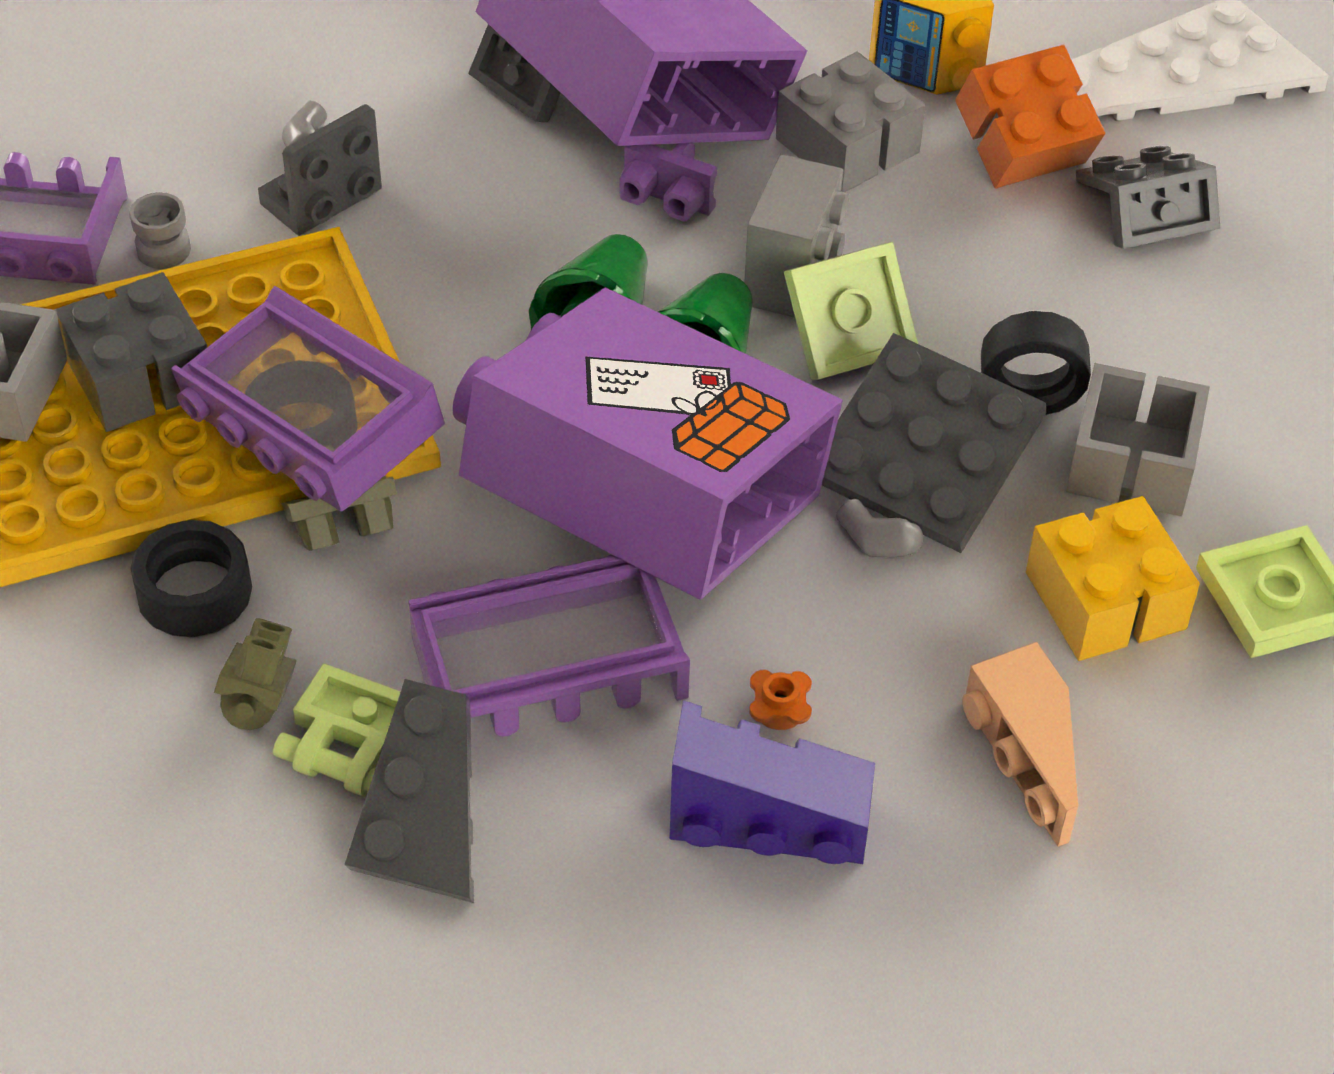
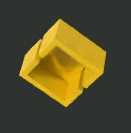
(1101, 567)

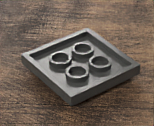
(929, 441)

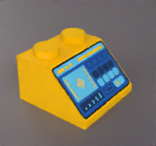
(930, 41)

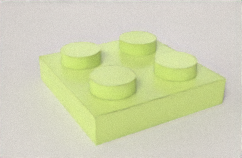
(849, 308)
(1273, 589)

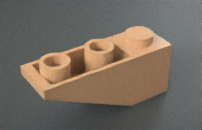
(1027, 720)

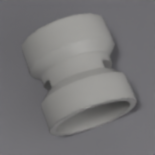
(160, 230)

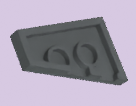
(419, 798)

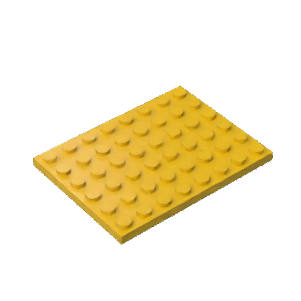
(100, 493)

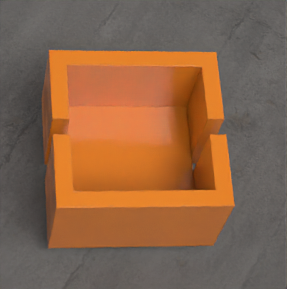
(1039, 120)

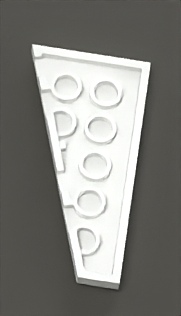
(1195, 64)

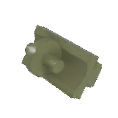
(316, 522)
(256, 676)

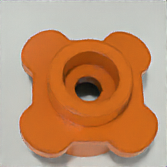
(776, 711)

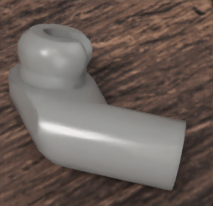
(304, 122)
(879, 535)

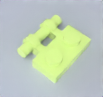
(341, 709)

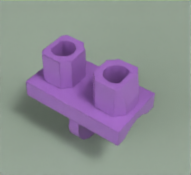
(671, 176)

